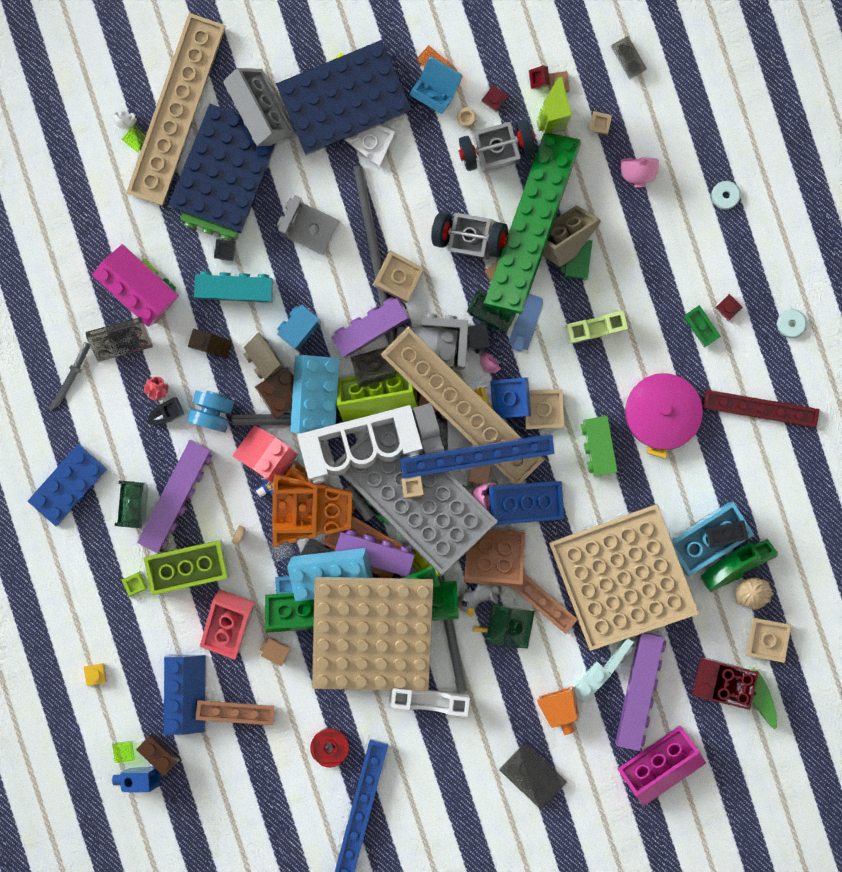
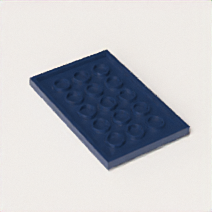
(343, 97)
(221, 171)

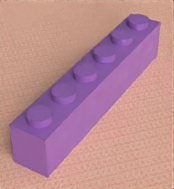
(174, 496)
(639, 691)

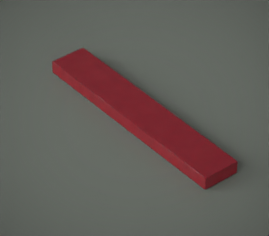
(761, 408)

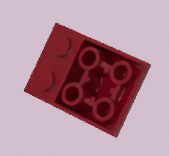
(725, 683)

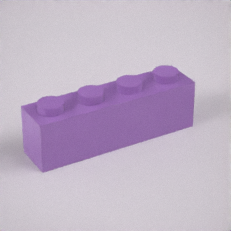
(371, 327)
(381, 554)

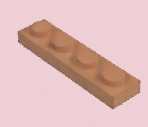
(546, 604)
(235, 712)

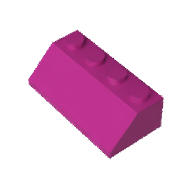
(135, 285)
(661, 766)

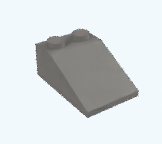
(439, 339)

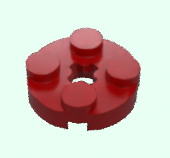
(337, 755)

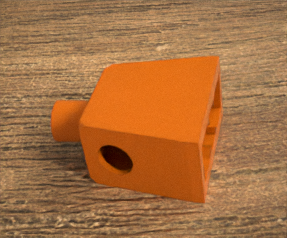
(560, 708)

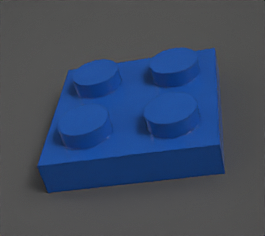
(511, 397)

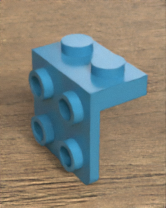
(436, 85)

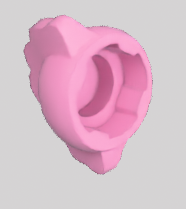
(489, 363)

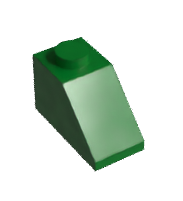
(579, 266)

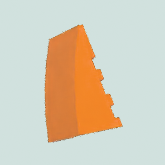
(307, 510)

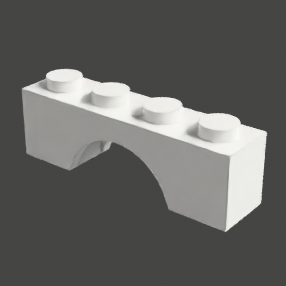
(440, 701)

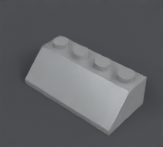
(258, 106)

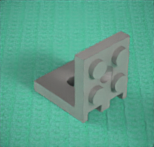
(299, 219)
(453, 323)

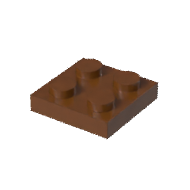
(277, 392)

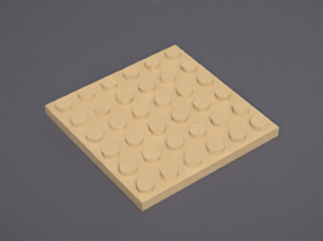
(624, 577)
(372, 633)

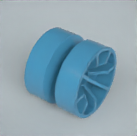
(209, 415)

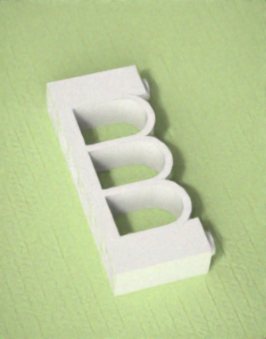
(406, 431)

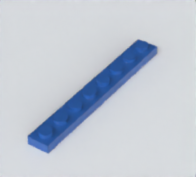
(477, 456)
(361, 806)

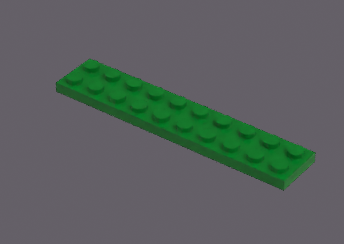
(532, 223)
(286, 614)

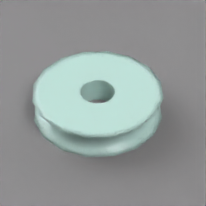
(720, 201)
(797, 317)

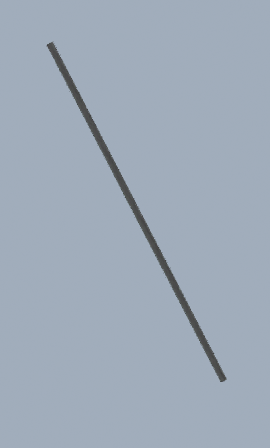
(391, 336)

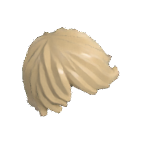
(753, 593)

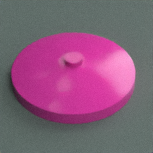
(663, 411)

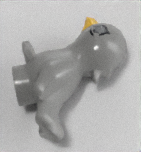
(470, 599)

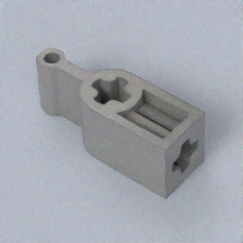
(427, 428)

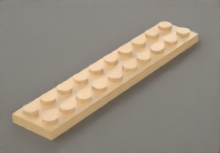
(176, 109)
(455, 399)

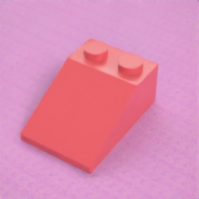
(264, 454)
(227, 624)

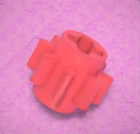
(156, 388)

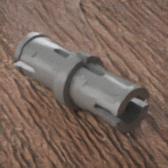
(360, 504)

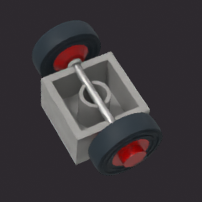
(496, 146)
(469, 235)

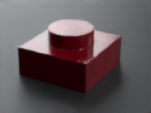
(539, 77)
(494, 98)
(728, 307)

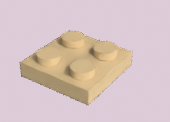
(398, 276)
(545, 409)
(768, 640)

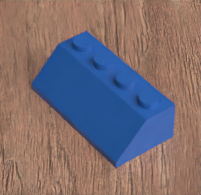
(182, 688)

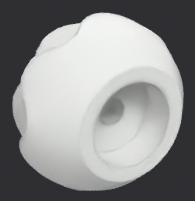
(124, 120)

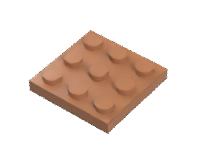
(496, 559)

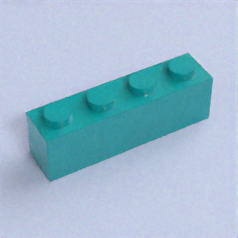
(233, 288)

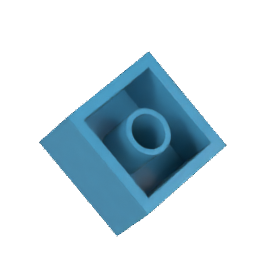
(298, 327)

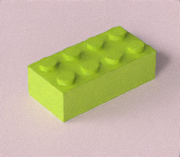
(186, 567)

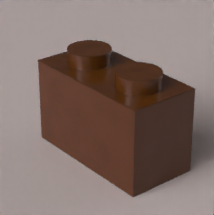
(158, 754)

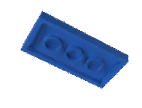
(67, 485)
(526, 502)

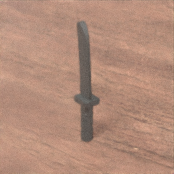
(75, 369)

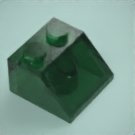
(510, 626)

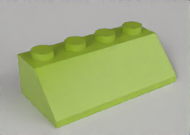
(555, 110)
(374, 398)

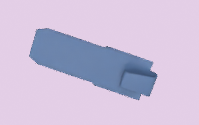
(524, 327)

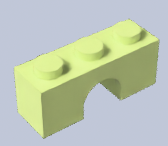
(596, 327)

